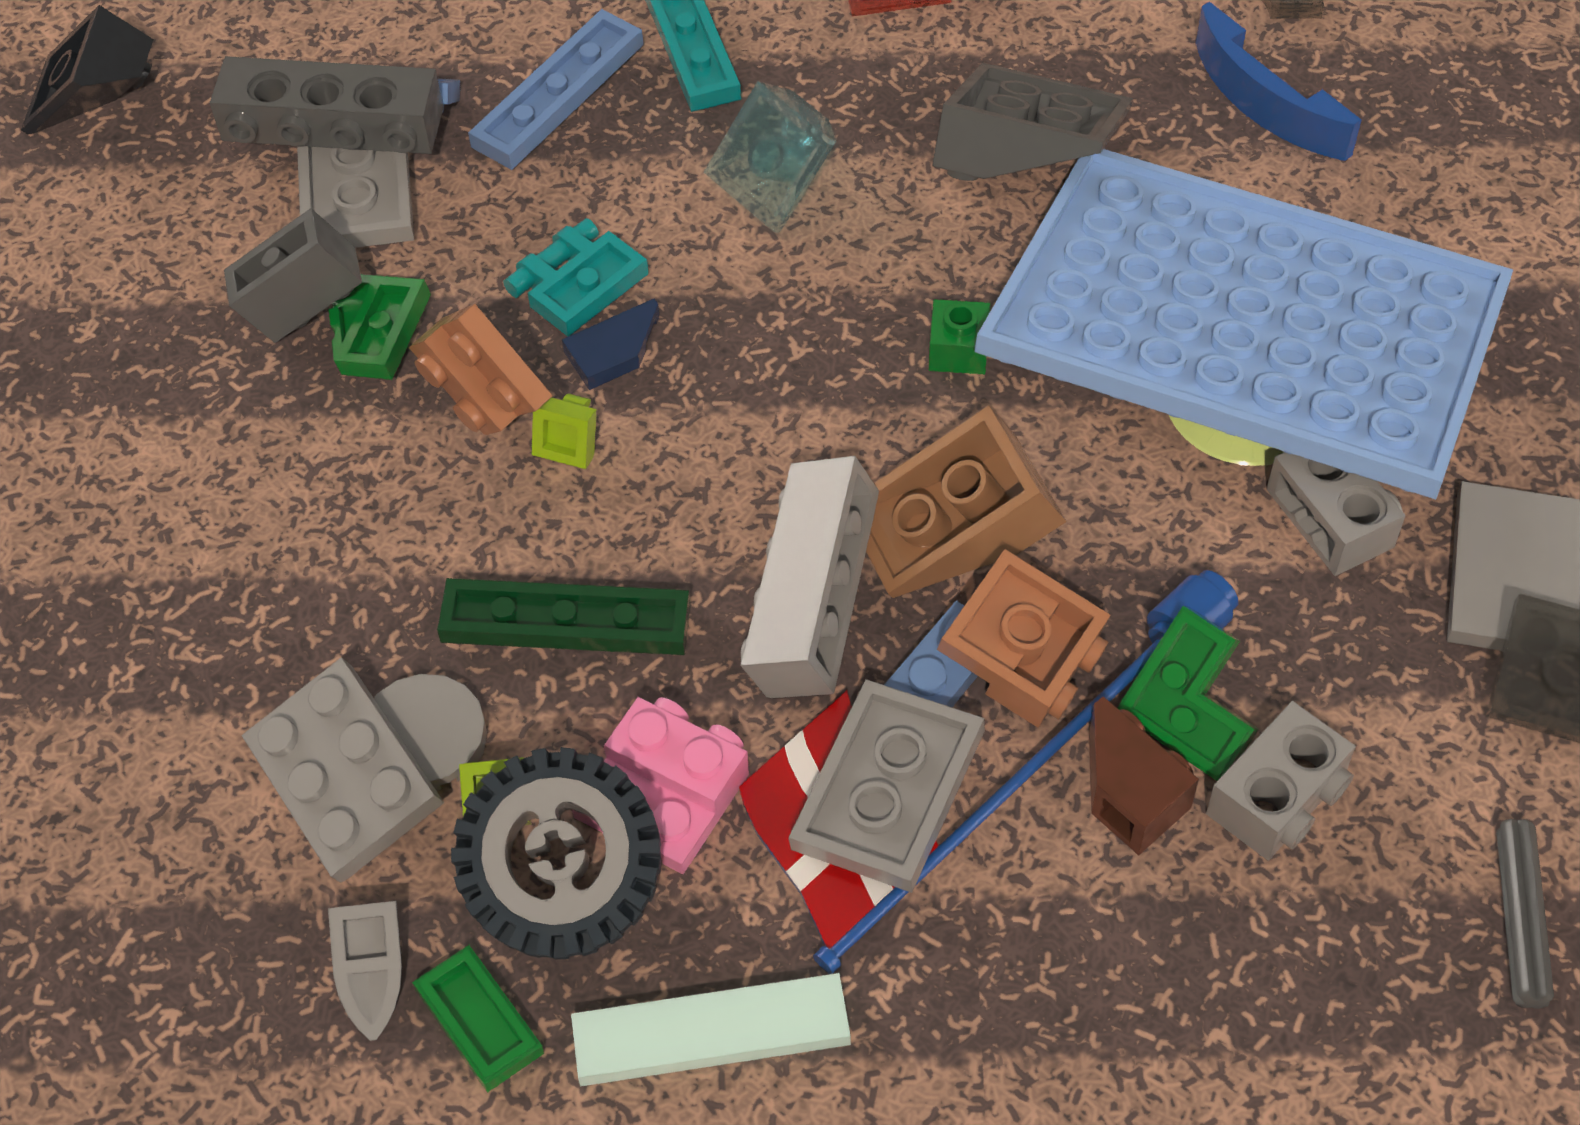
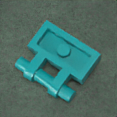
(585, 284)

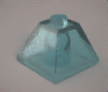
(772, 153)

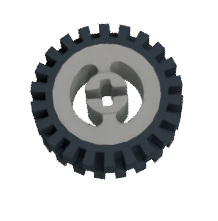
(542, 789)

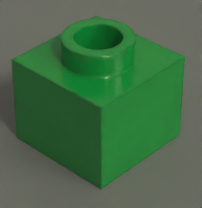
(955, 336)

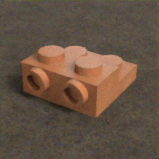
(478, 371)
(1026, 638)

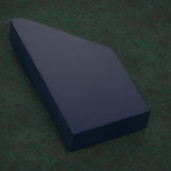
(612, 345)

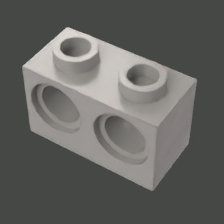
(1327, 505)
(1272, 775)

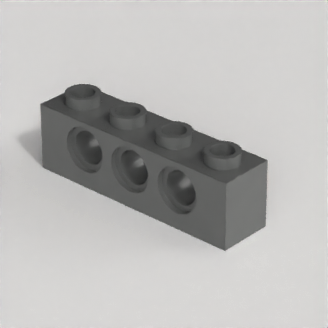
(327, 105)

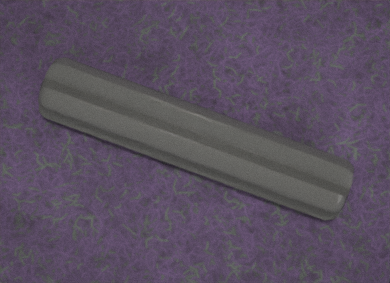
(1524, 914)

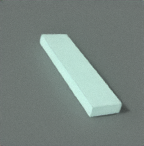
(710, 1029)

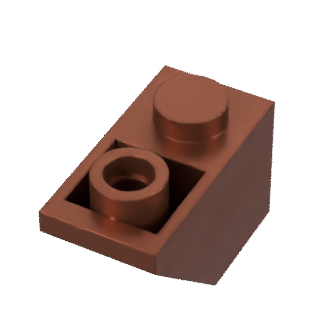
(1133, 780)

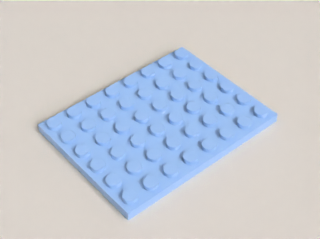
(1252, 318)

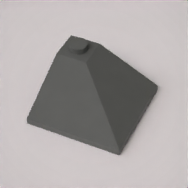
(1022, 121)

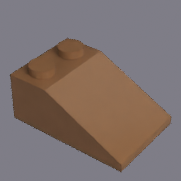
(958, 507)

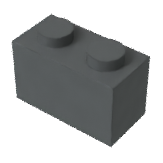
(292, 276)

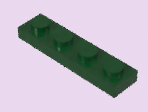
(564, 616)

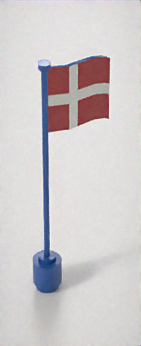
(850, 904)

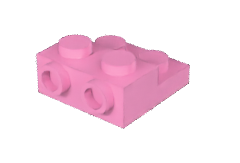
(681, 772)

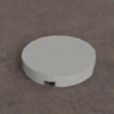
(436, 722)

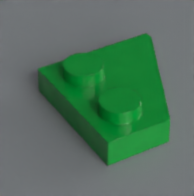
(376, 324)

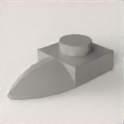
(366, 963)

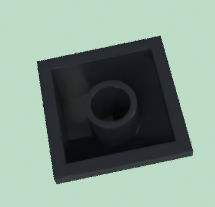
(89, 70)

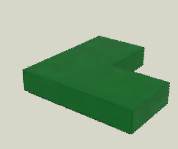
(1174, 701)

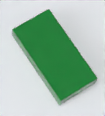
(478, 1018)

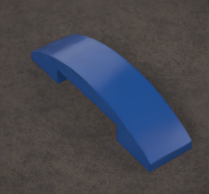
(1311, 123)

